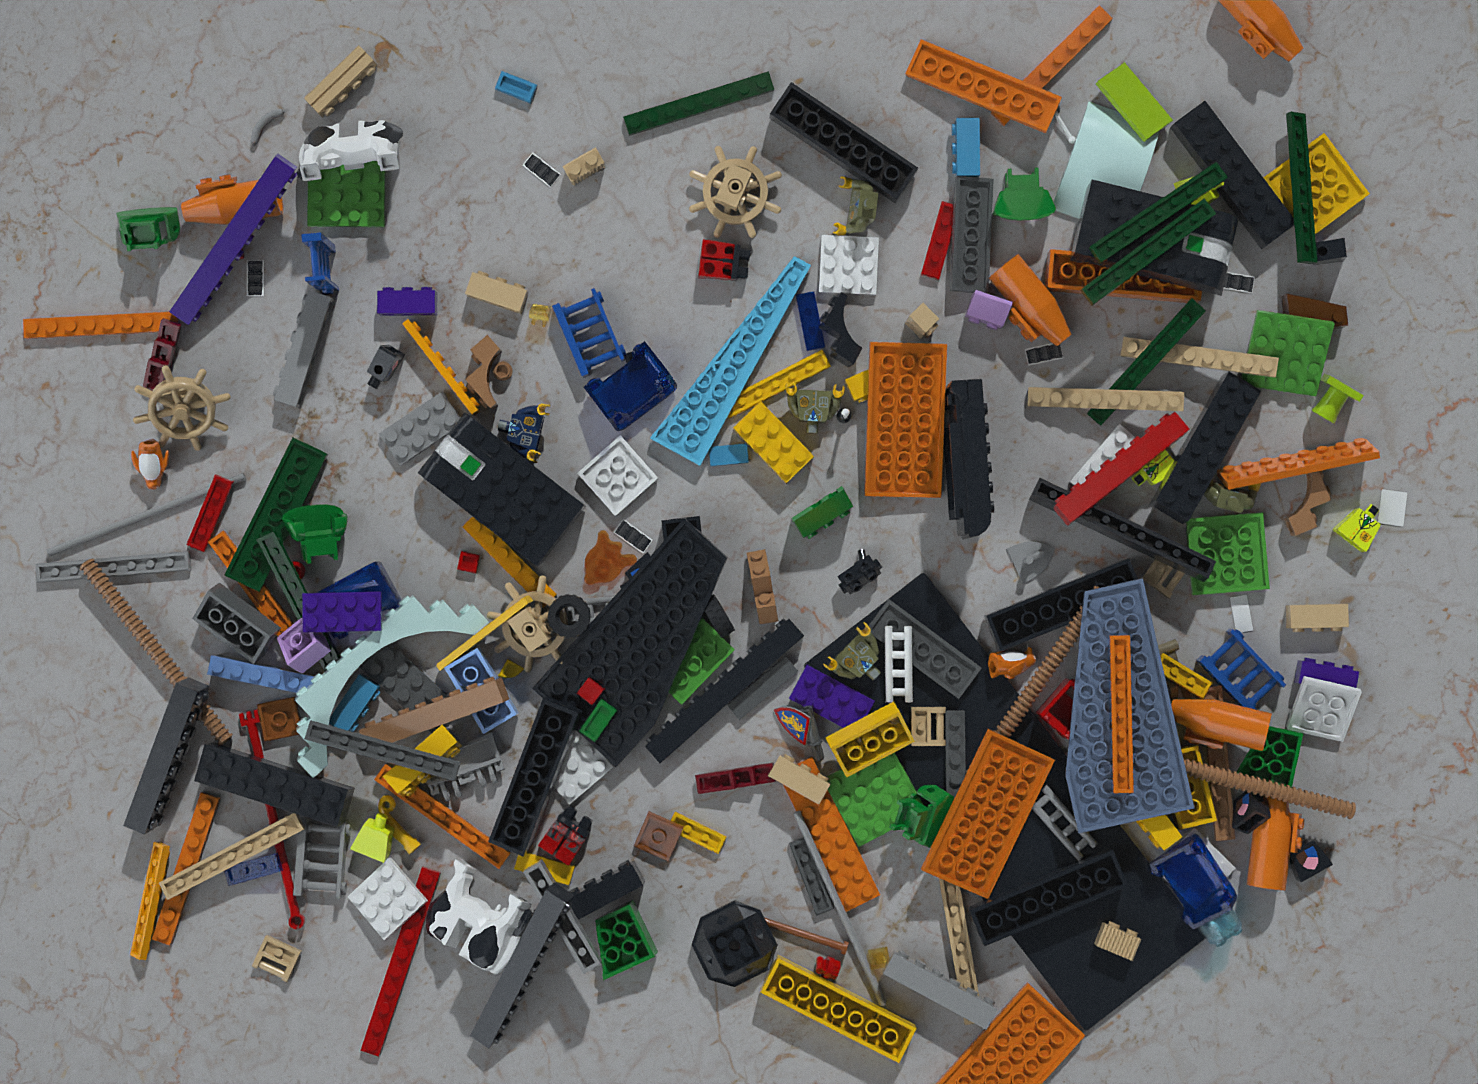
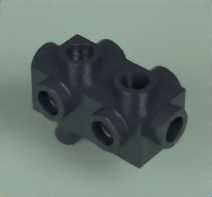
(860, 573)

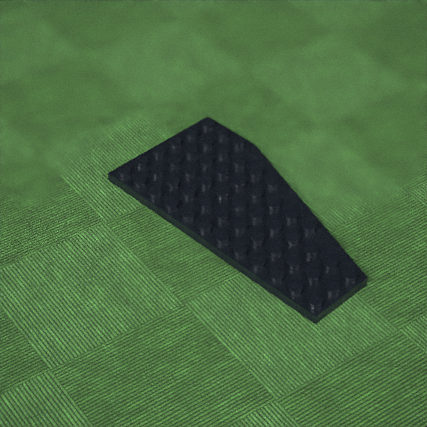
(639, 640)

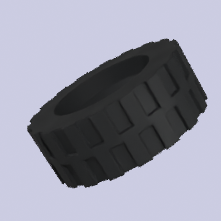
(569, 601)
(718, 617)

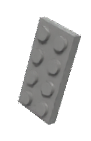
(420, 428)

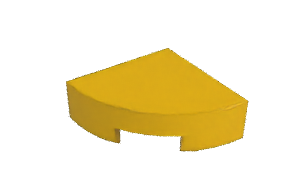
(510, 669)

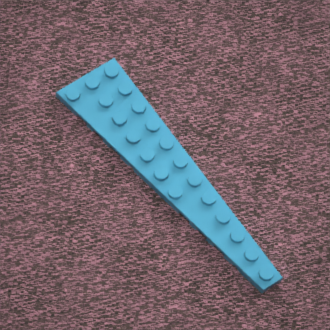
(707, 404)

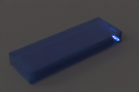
(810, 321)
(253, 869)

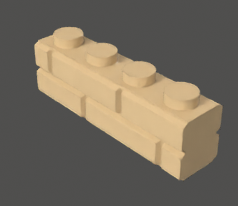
(341, 81)

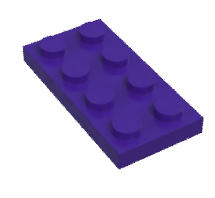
(342, 612)
(830, 698)

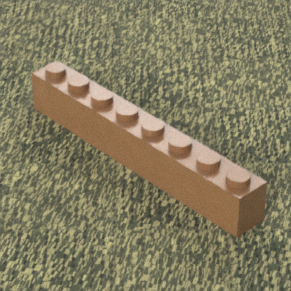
(438, 712)

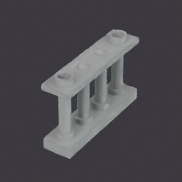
(303, 865)

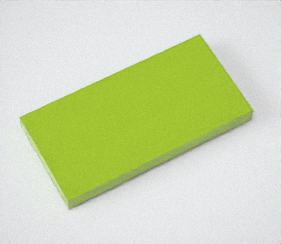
(1134, 102)

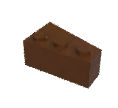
(1315, 309)

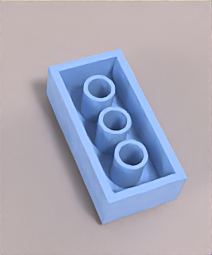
(476, 668)

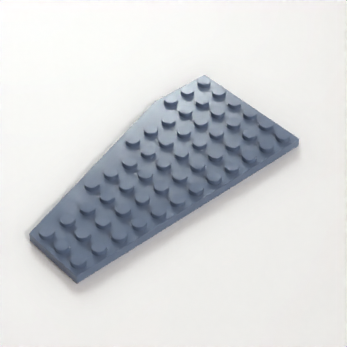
(1158, 762)

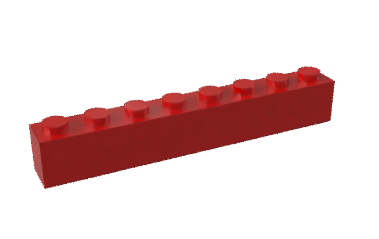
(1121, 468)

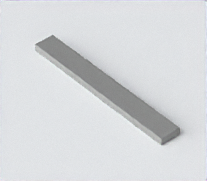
(115, 566)

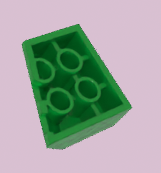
(822, 513)
(1277, 759)
(623, 939)

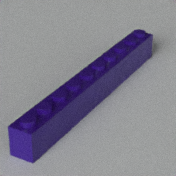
(233, 239)

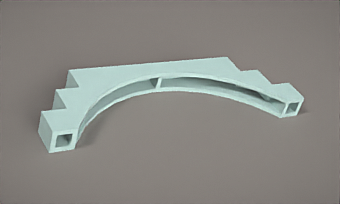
(405, 621)

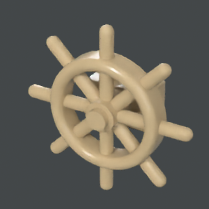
(733, 191)
(181, 399)
(530, 626)

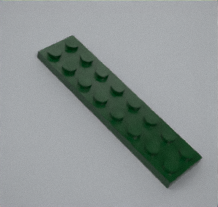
(285, 492)

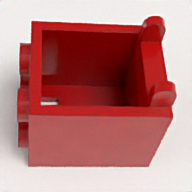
(1058, 708)

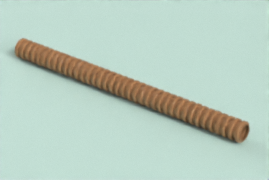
(149, 643)
(1041, 677)
(1270, 789)

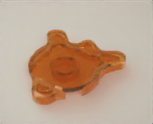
(605, 561)

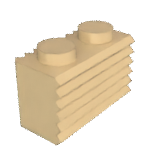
(584, 166)
(1117, 940)

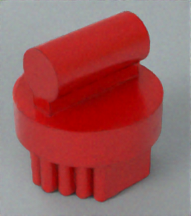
(828, 967)

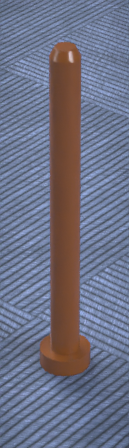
(808, 935)

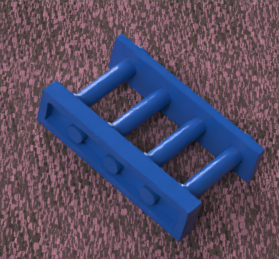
(320, 251)
(577, 347)
(1221, 677)

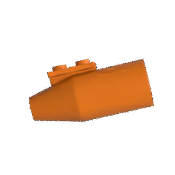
(1265, 27)
(221, 200)
(1032, 303)
(1217, 722)
(1272, 847)

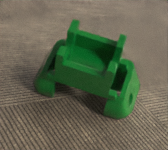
(1023, 198)
(141, 227)
(317, 529)
(919, 821)

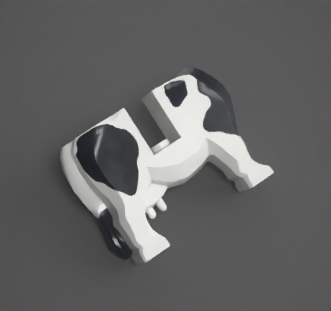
(328, 149)
(493, 931)

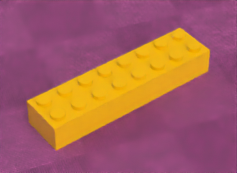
(838, 1008)

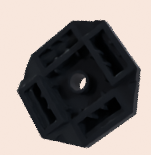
(734, 923)

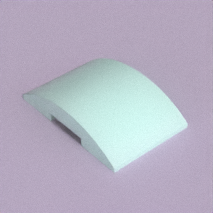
(1105, 152)

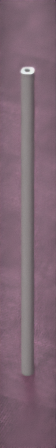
(136, 518)
(840, 909)

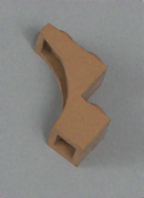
(485, 353)
(1316, 494)
(762, 587)

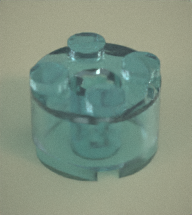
(1222, 928)

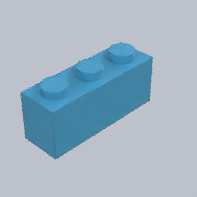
(966, 147)
(355, 703)

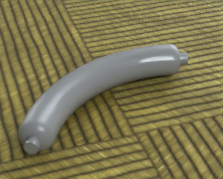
(262, 122)

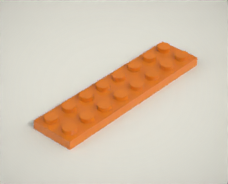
(983, 86)
(1297, 464)
(835, 846)

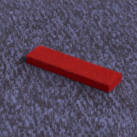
(939, 242)
(210, 513)

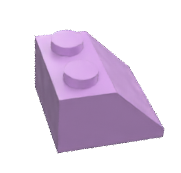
(988, 310)
(302, 649)

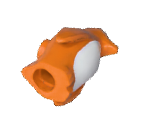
(150, 462)
(1010, 663)

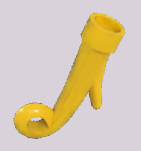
(410, 844)

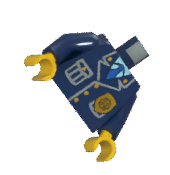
(525, 430)

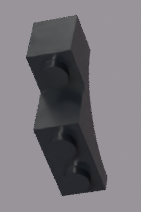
(832, 322)

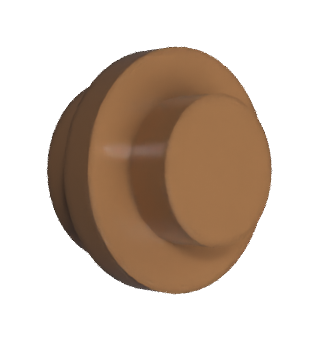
(502, 371)

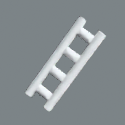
(906, 655)

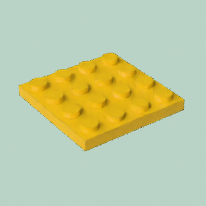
(1332, 183)

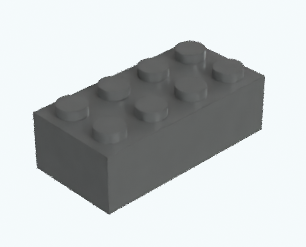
(236, 623)

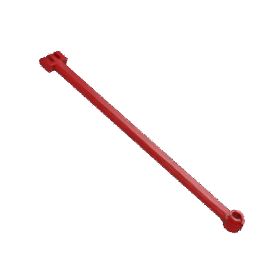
(273, 817)

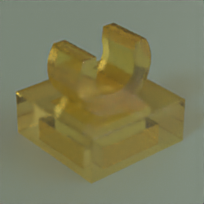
(539, 312)
(878, 957)

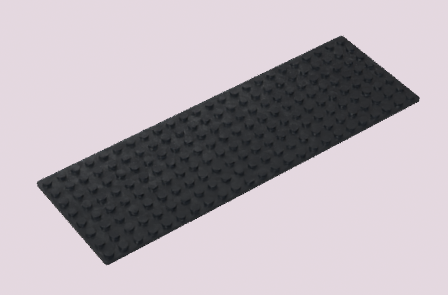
(1062, 948)

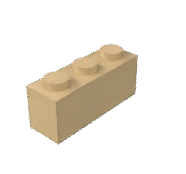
(497, 292)
(922, 321)
(1317, 617)
(799, 778)

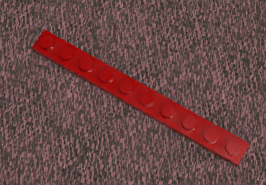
(399, 966)

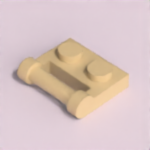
(1157, 574)
(922, 726)
(278, 952)

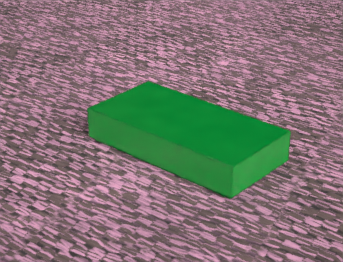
(598, 720)

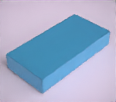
(516, 87)
(728, 454)

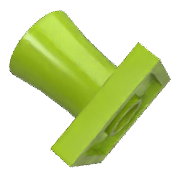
(1334, 398)

